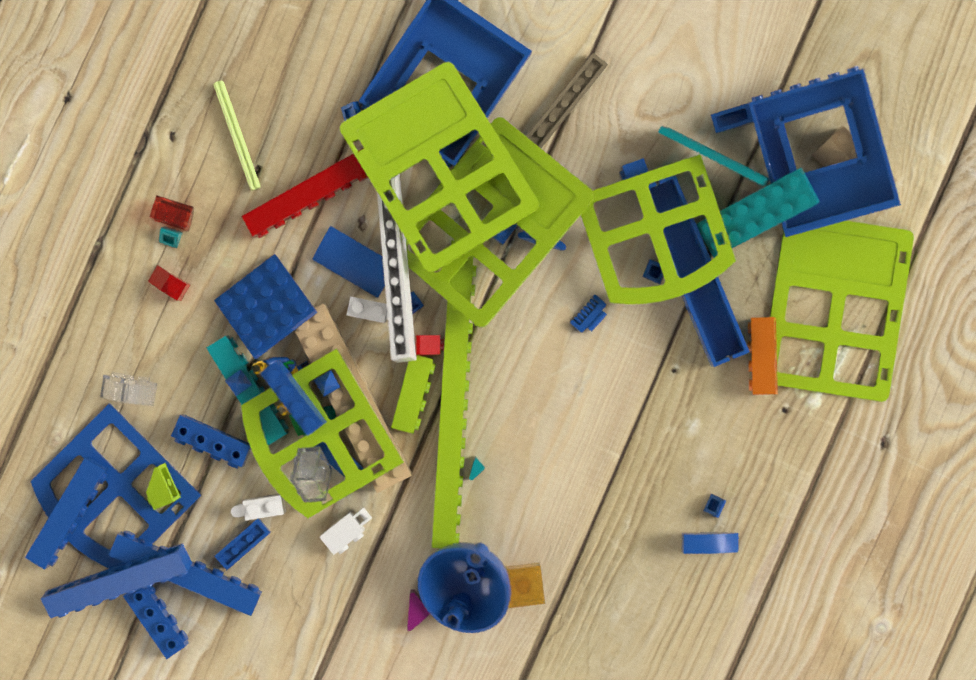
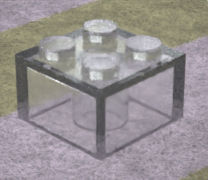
(311, 474)

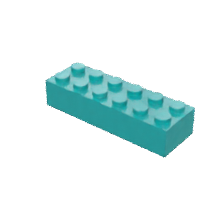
(762, 210)

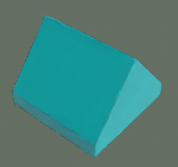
(170, 236)

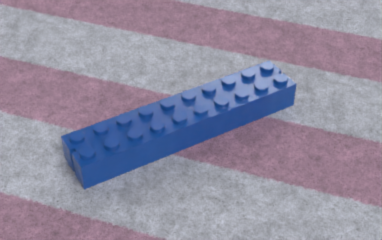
(708, 304)

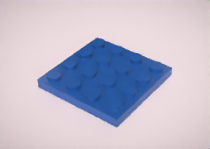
(265, 306)

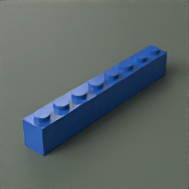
(199, 579)
(117, 581)

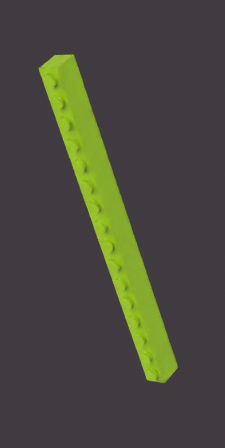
(451, 413)

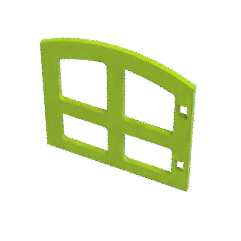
(653, 224)
(328, 433)

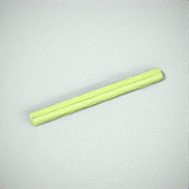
(236, 135)

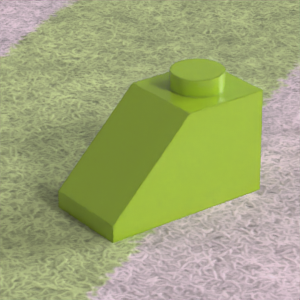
(161, 488)

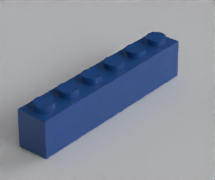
(66, 513)

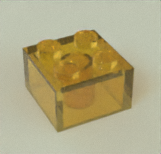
(525, 585)

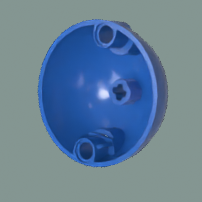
(465, 576)

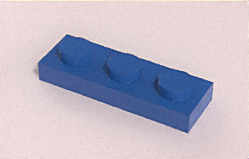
(242, 544)

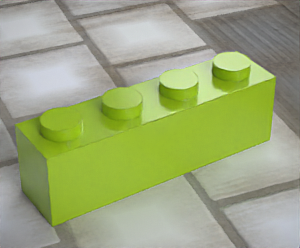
(412, 394)

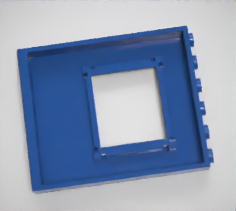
(468, 43)
(844, 188)

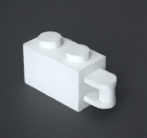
(367, 310)
(260, 507)
(345, 531)

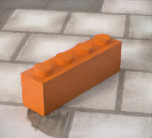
(764, 356)

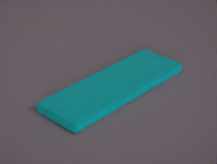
(714, 155)

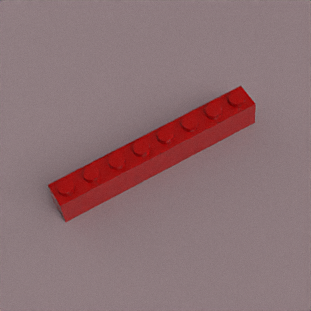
(304, 196)

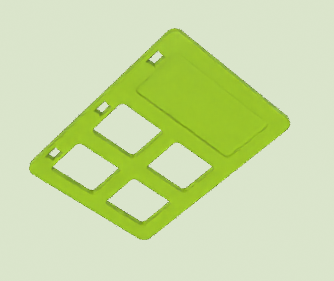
(414, 128)
(560, 200)
(844, 261)

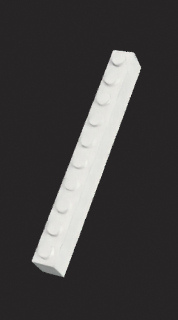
(396, 281)

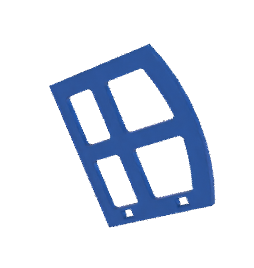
(118, 485)

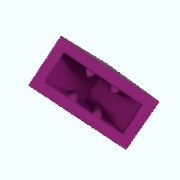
(417, 610)

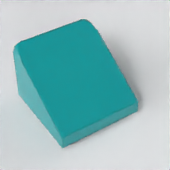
(477, 468)

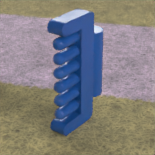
(593, 318)

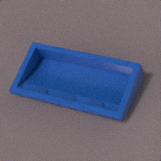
(351, 261)

